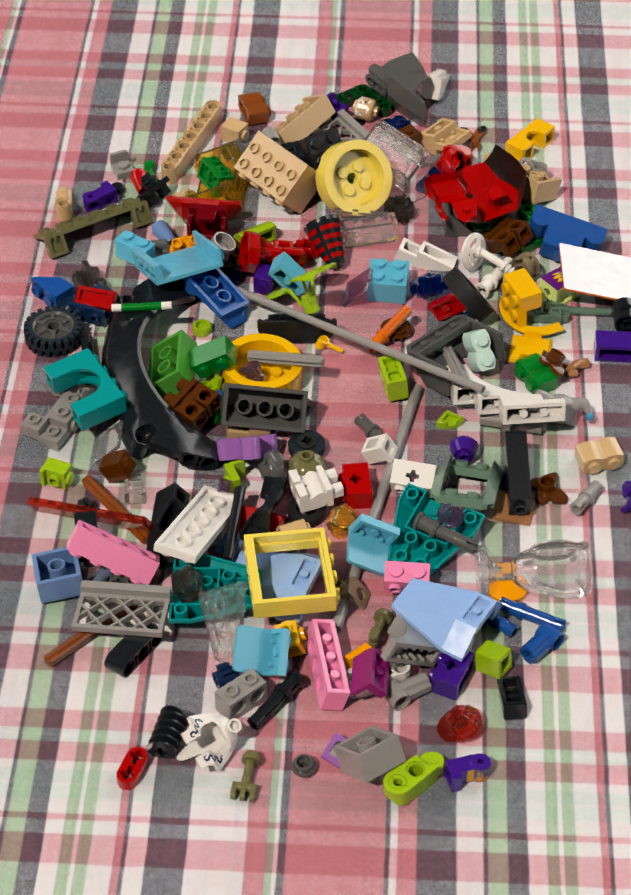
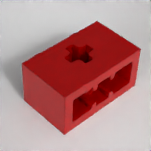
(356, 485)

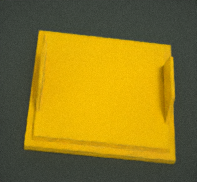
(527, 344)

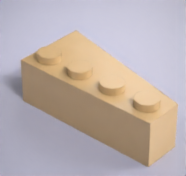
(305, 119)
(538, 185)

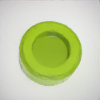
(202, 328)

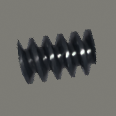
(167, 732)

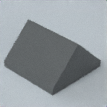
(453, 226)

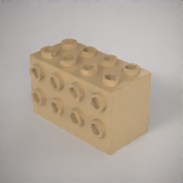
(277, 173)

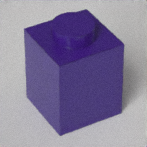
(262, 281)

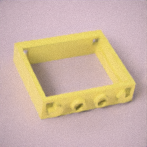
(285, 542)

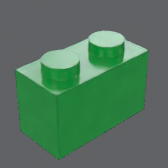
(213, 357)

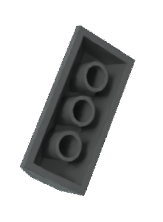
(263, 407)

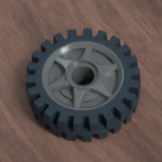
(53, 331)

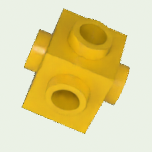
(298, 635)

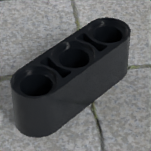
(130, 653)

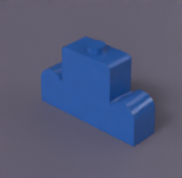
(564, 229)

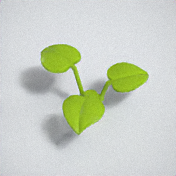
(308, 300)

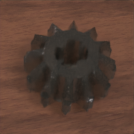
(401, 206)

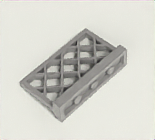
(348, 126)
(125, 595)

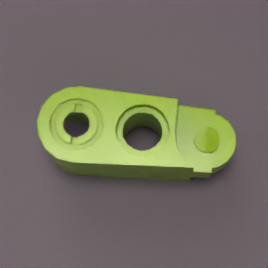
(413, 777)

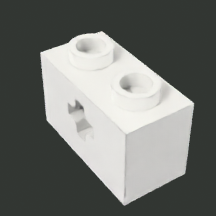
(405, 470)

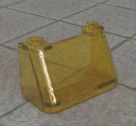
(229, 189)

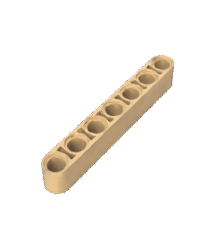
(191, 141)

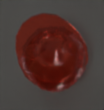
(460, 724)

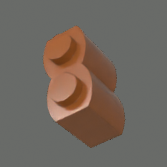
(254, 108)

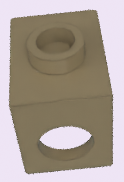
(349, 588)

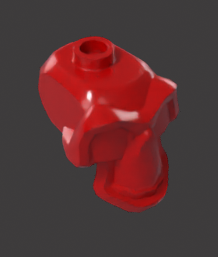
(462, 158)

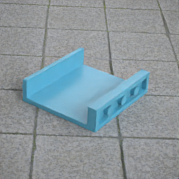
(180, 263)

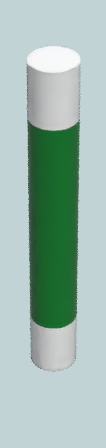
(141, 306)

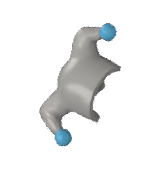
(572, 406)

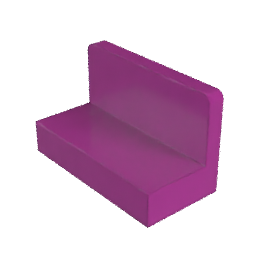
(370, 673)

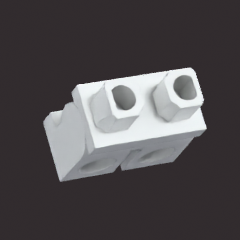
(315, 488)

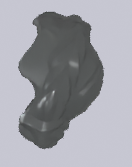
(272, 464)

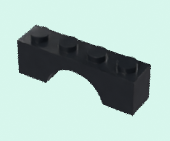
(167, 506)

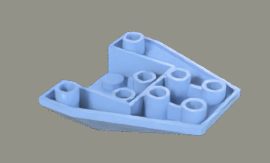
(286, 575)
(445, 614)

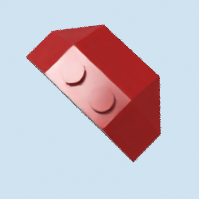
(181, 205)

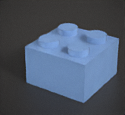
(57, 574)

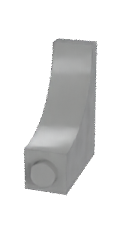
(408, 646)

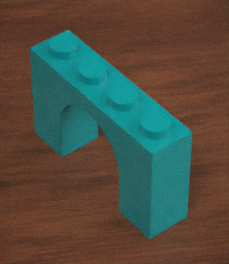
(86, 368)

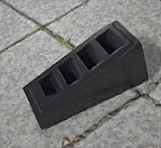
(512, 699)

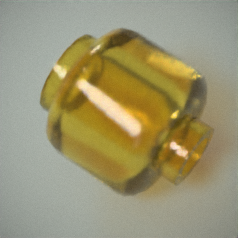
(340, 520)

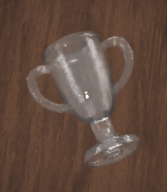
(547, 568)

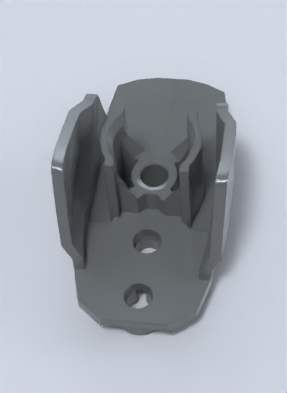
(399, 84)

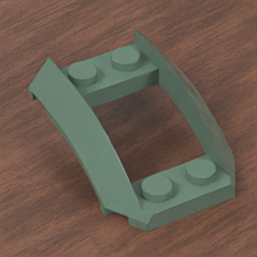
(471, 499)

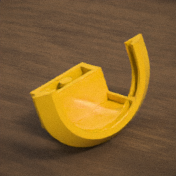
(518, 297)

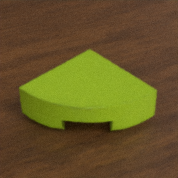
(450, 420)

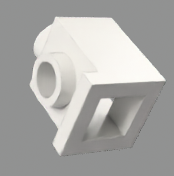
(379, 449)

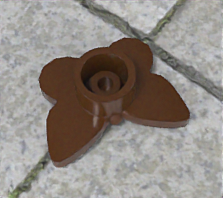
(554, 360)
(548, 490)

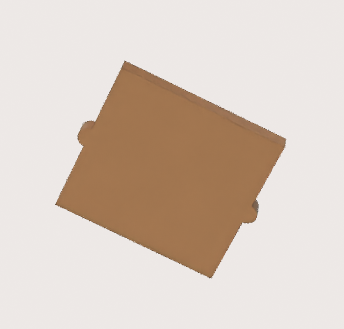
(501, 512)

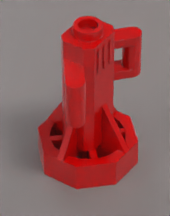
(257, 250)

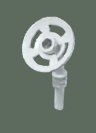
(479, 252)

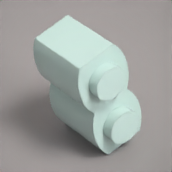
(479, 353)

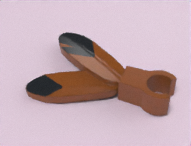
(476, 136)

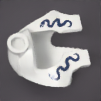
(212, 737)

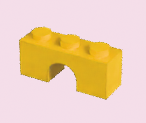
(535, 134)

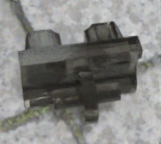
(87, 276)

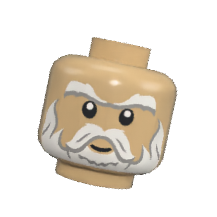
(365, 109)

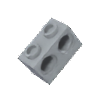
(241, 695)

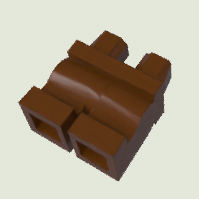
(508, 236)
(193, 402)

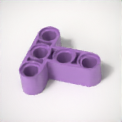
(246, 447)

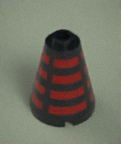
(327, 239)

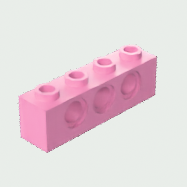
(327, 664)

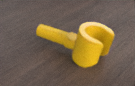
(323, 341)

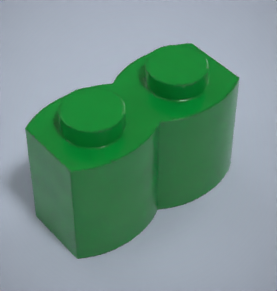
(535, 374)

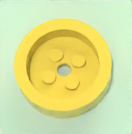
(371, 173)

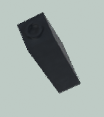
(517, 473)

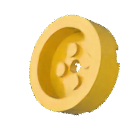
(276, 374)

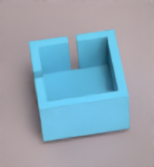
(388, 281)

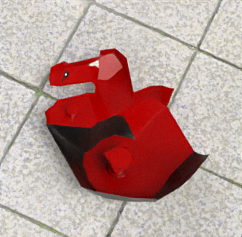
(481, 191)

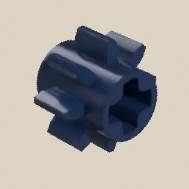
(224, 674)

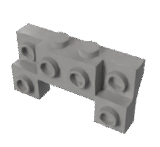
(58, 423)

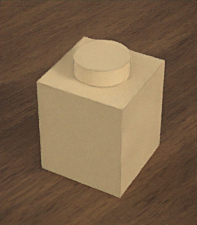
(234, 129)

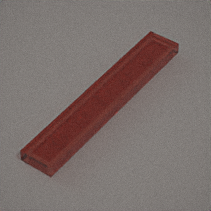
(103, 516)

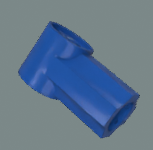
(544, 640)

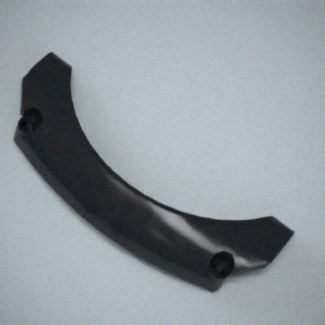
(148, 418)

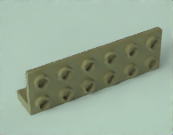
(54, 237)

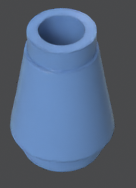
(162, 231)

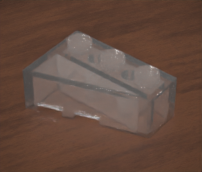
(367, 228)
(223, 612)

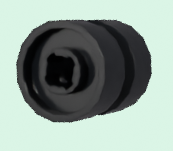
(622, 314)

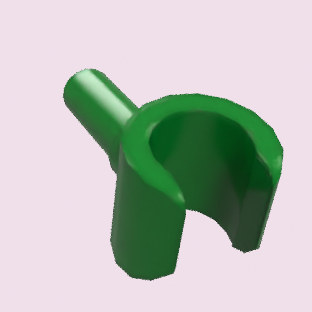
(149, 167)
(217, 415)

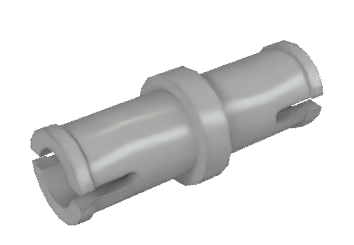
(586, 497)

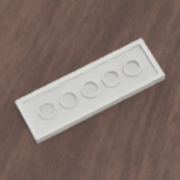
(196, 525)

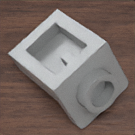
(120, 164)

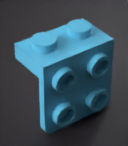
(370, 543)
(261, 650)

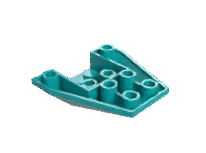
(417, 545)
(215, 573)

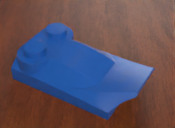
(219, 295)

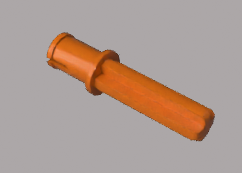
(391, 326)

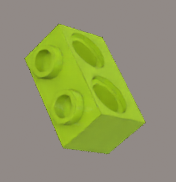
(393, 378)

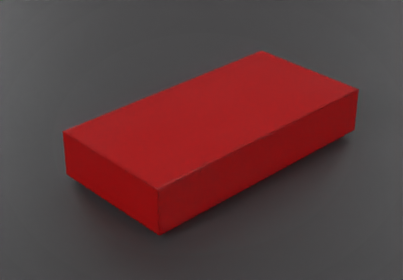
(96, 297)

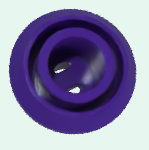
(464, 447)

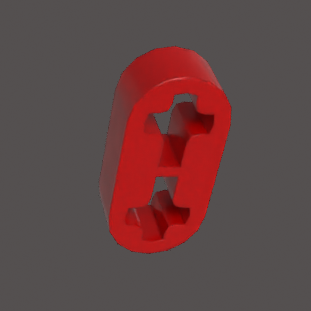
(137, 769)

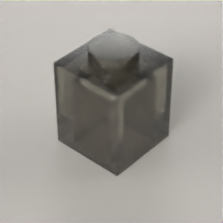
(187, 584)

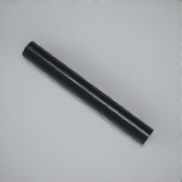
(234, 522)

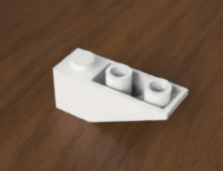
(435, 84)

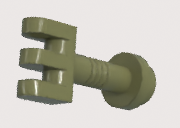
(382, 618)
(250, 759)

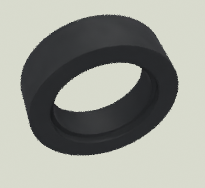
(467, 294)

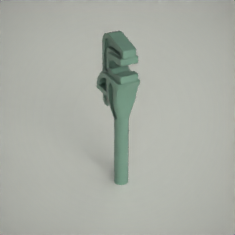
(561, 313)

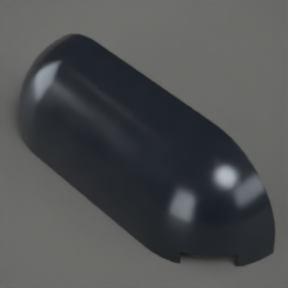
(294, 329)

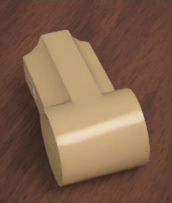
(64, 204)

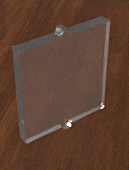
(108, 441)

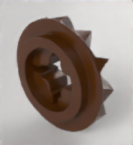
(405, 331)

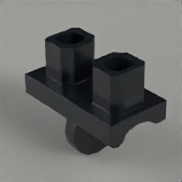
(159, 186)

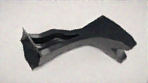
(272, 491)

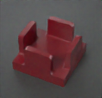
(207, 219)

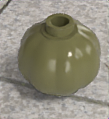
(304, 462)

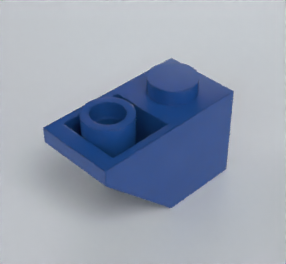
(53, 291)

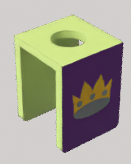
(554, 284)

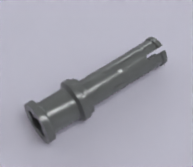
(436, 529)

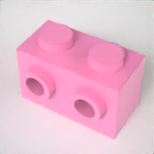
(399, 574)

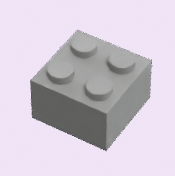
(370, 754)

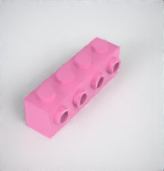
(113, 553)

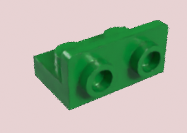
(213, 171)

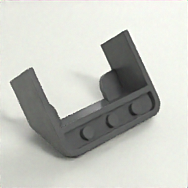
(450, 333)

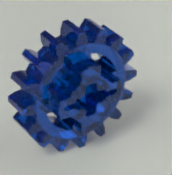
(428, 284)

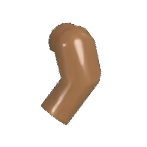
(576, 365)

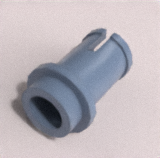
(102, 574)

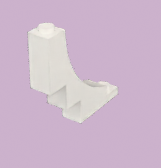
(510, 405)

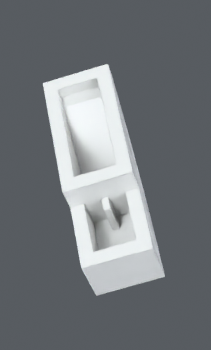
(425, 256)

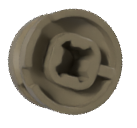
(525, 261)

